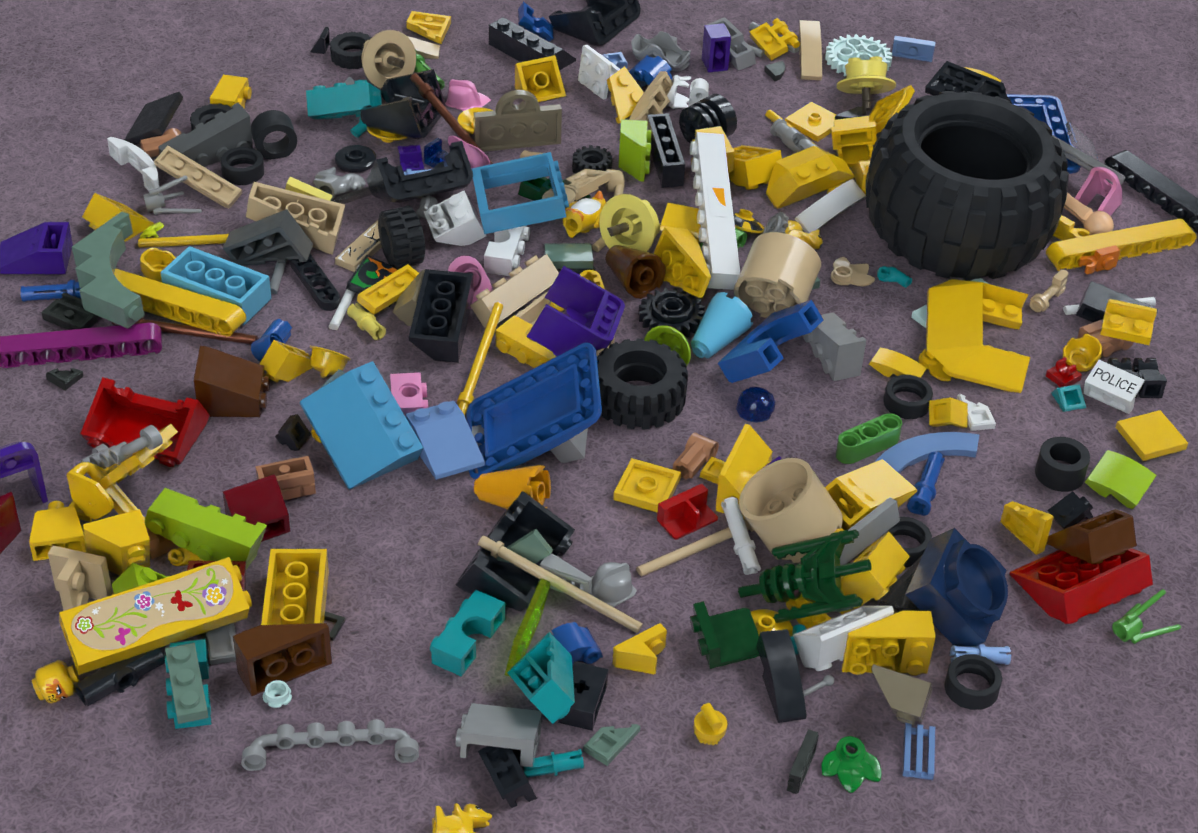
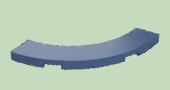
(919, 447)

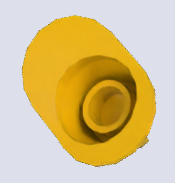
(327, 361)

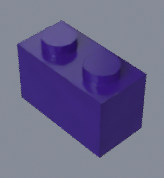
(716, 47)

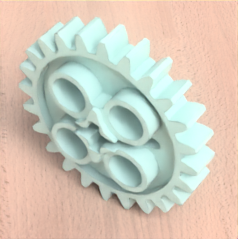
(841, 50)

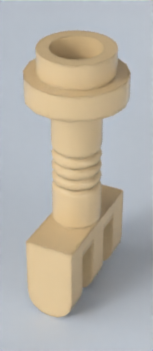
(1040, 302)

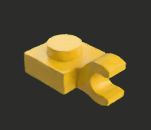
(1066, 230)

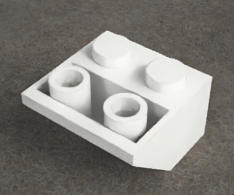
(455, 221)

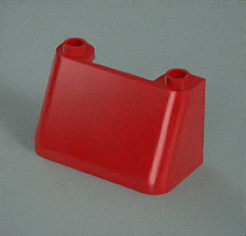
(121, 414)

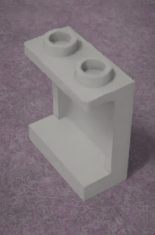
(501, 728)

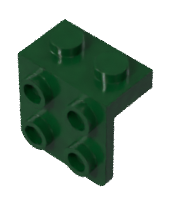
(725, 636)

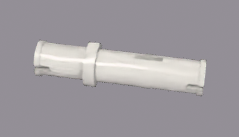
(743, 544)

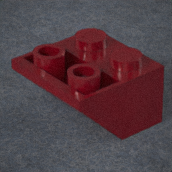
(261, 503)

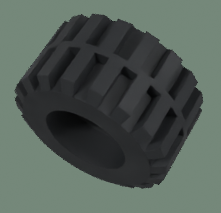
(401, 236)

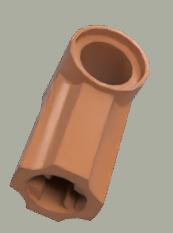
(151, 145)
(696, 453)

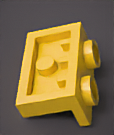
(1128, 321)

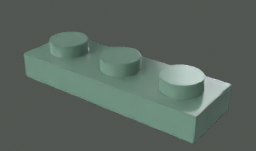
(186, 683)

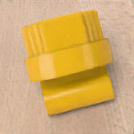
(709, 725)

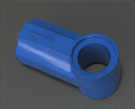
(278, 331)

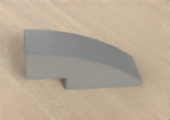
(740, 52)

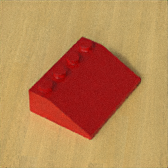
(1073, 588)

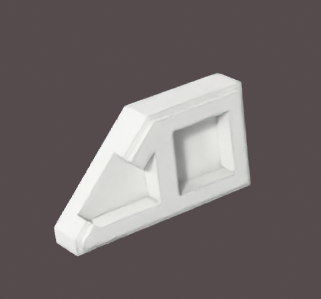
(978, 415)

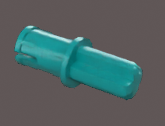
(555, 763)

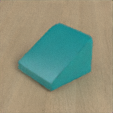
(1069, 397)

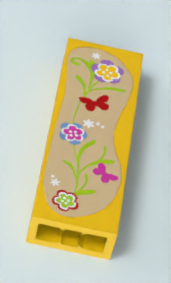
(154, 615)

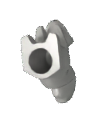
(337, 185)

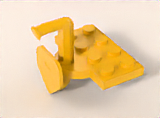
(101, 493)

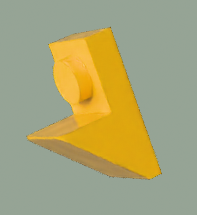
(641, 650)

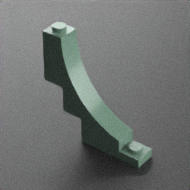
(95, 268)

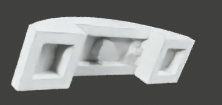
(127, 152)
(830, 206)

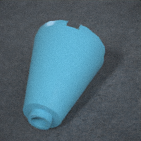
(720, 325)

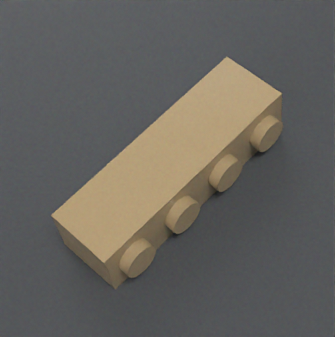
(517, 290)

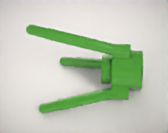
(1130, 624)

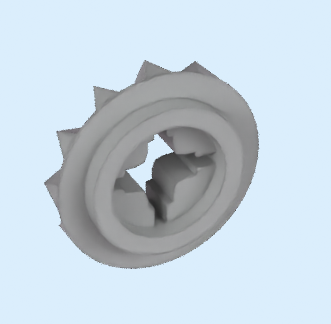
(777, 223)

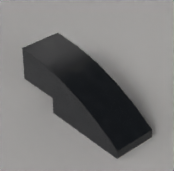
(781, 675)

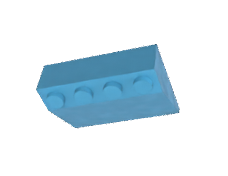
(361, 426)

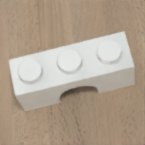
(505, 251)

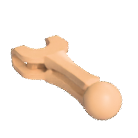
(1094, 222)

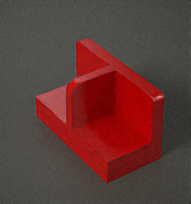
(686, 512)

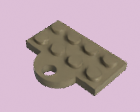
(519, 124)

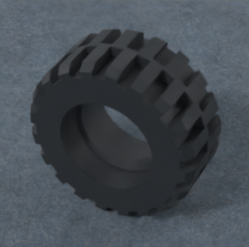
(641, 404)

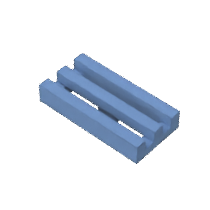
(919, 732)

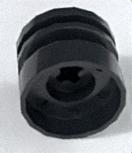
(708, 113)

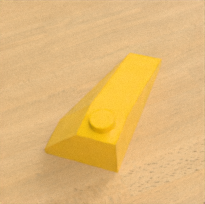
(683, 260)

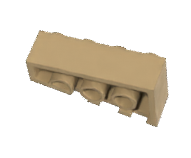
(316, 216)

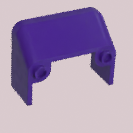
(588, 317)
(20, 457)

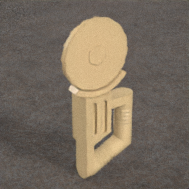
(582, 184)

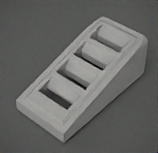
(567, 572)

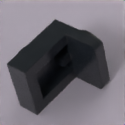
(1071, 510)

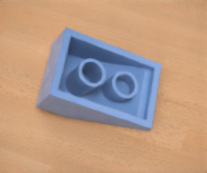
(445, 439)

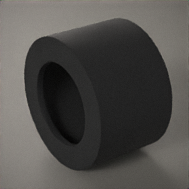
(270, 122)
(1062, 476)

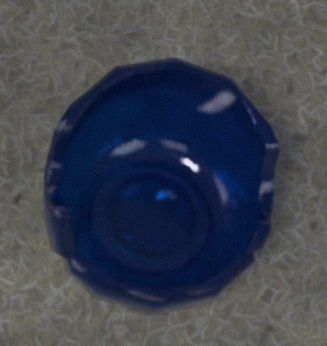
(755, 404)

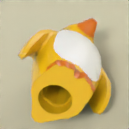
(583, 215)

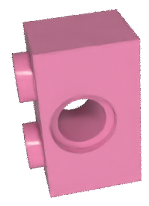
(409, 391)

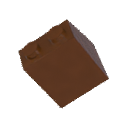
(229, 384)

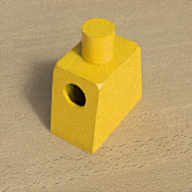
(55, 527)

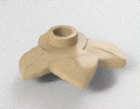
(847, 273)

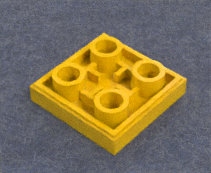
(1151, 435)

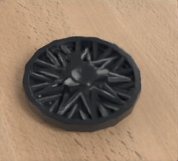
(355, 158)

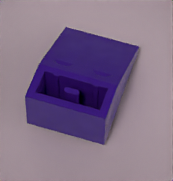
(37, 250)

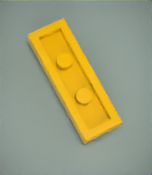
(387, 290)

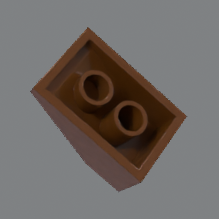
(280, 653)

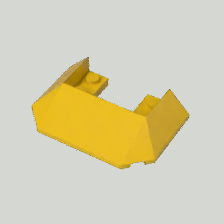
(956, 332)

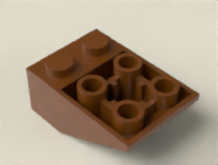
(1097, 537)

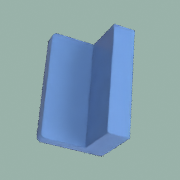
(913, 48)

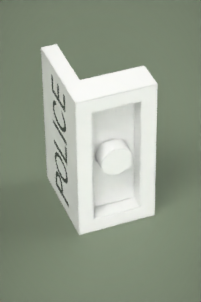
(1113, 386)

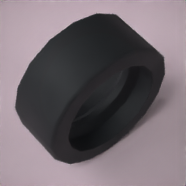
(246, 175)
(903, 408)
(916, 530)
(967, 697)

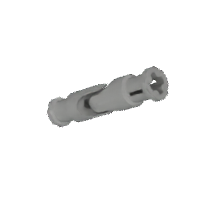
(790, 136)

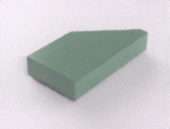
(531, 547)

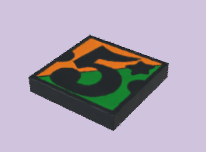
(369, 273)

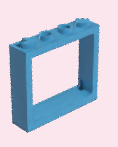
(514, 172)

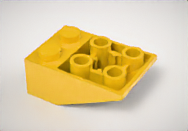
(866, 489)
(895, 642)

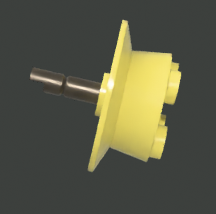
(866, 78)
(629, 222)

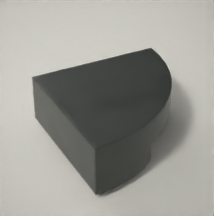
(775, 70)
(65, 378)

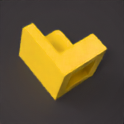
(948, 412)

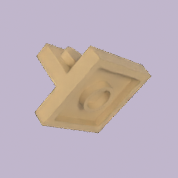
(79, 576)

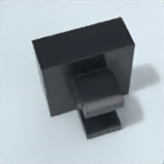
(293, 433)

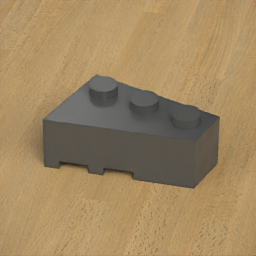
(268, 240)

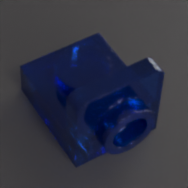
(433, 152)

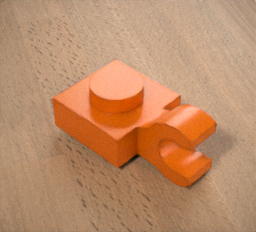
(1103, 259)

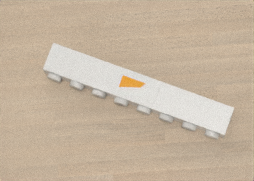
(715, 209)

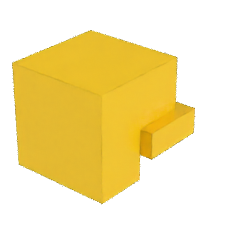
(854, 139)

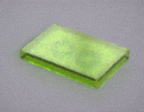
(529, 624)

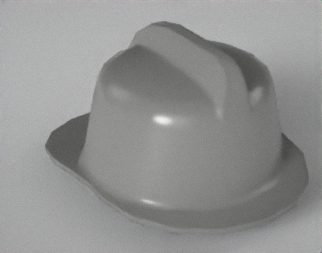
(612, 583)

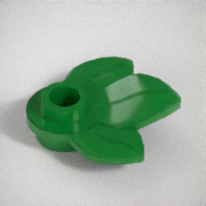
(850, 767)

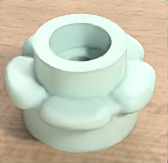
(277, 688)

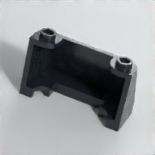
(597, 21)
(405, 109)
(392, 185)
(502, 578)

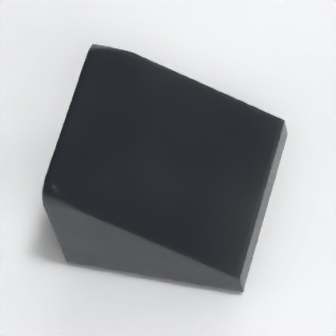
(322, 43)

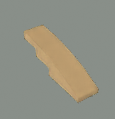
(810, 50)
(654, 97)

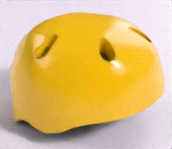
(154, 261)

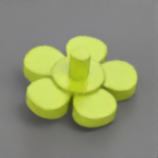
(151, 230)

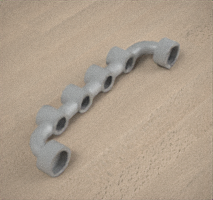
(107, 456)
(405, 748)

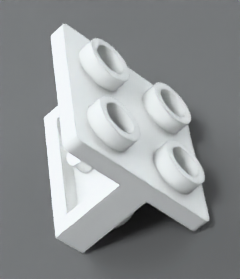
(595, 71)

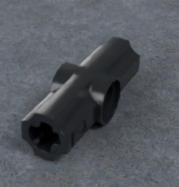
(117, 676)

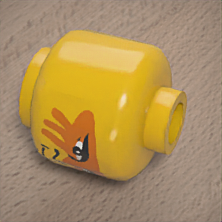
(55, 681)

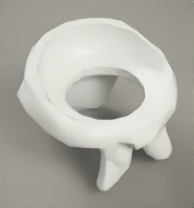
(676, 99)

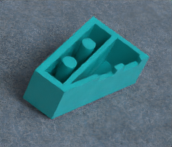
(341, 99)
(546, 677)

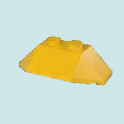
(805, 175)

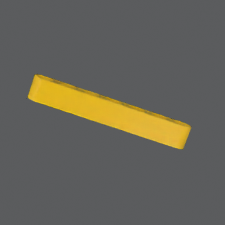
(1130, 241)
(184, 305)

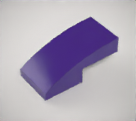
(410, 157)

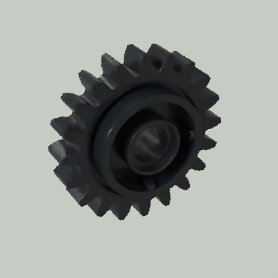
(671, 310)

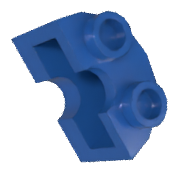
(538, 26)
(649, 68)
(578, 642)

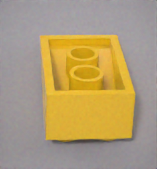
(753, 165)

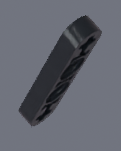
(314, 280)

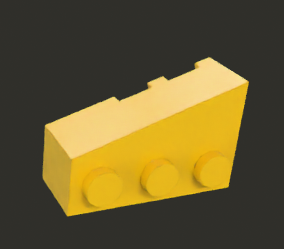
(887, 563)

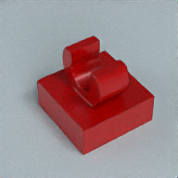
(1063, 374)

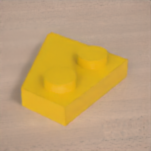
(429, 25)

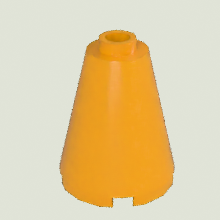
(505, 486)

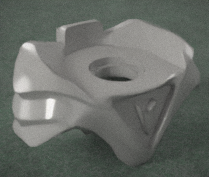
(659, 45)

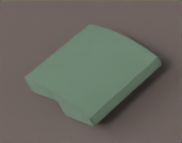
(570, 255)

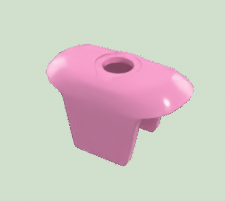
(1097, 184)

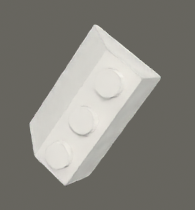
(827, 641)

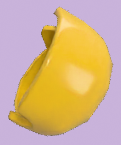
(1083, 352)

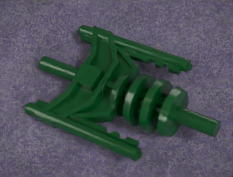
(815, 578)

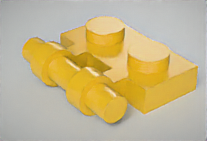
(769, 41)

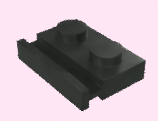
(69, 313)

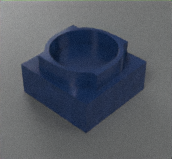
(960, 587)

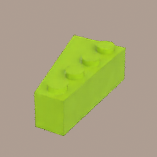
(204, 529)

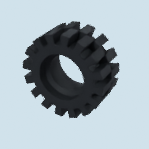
(591, 159)

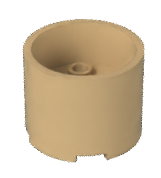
(777, 273)
(789, 505)

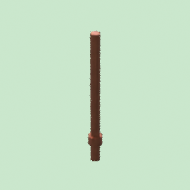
(428, 93)
(194, 331)

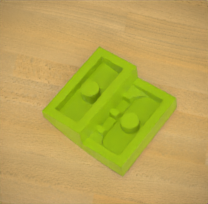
(1120, 478)

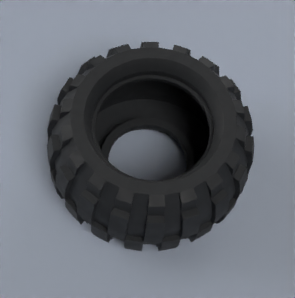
(966, 185)

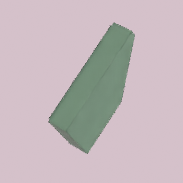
(610, 742)

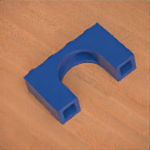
(759, 349)

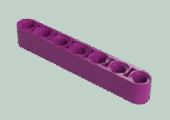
(79, 344)

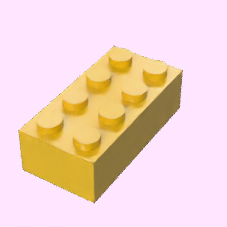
(296, 587)

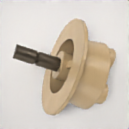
(388, 56)

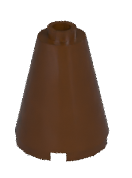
(636, 270)

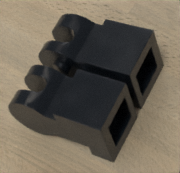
(1154, 381)

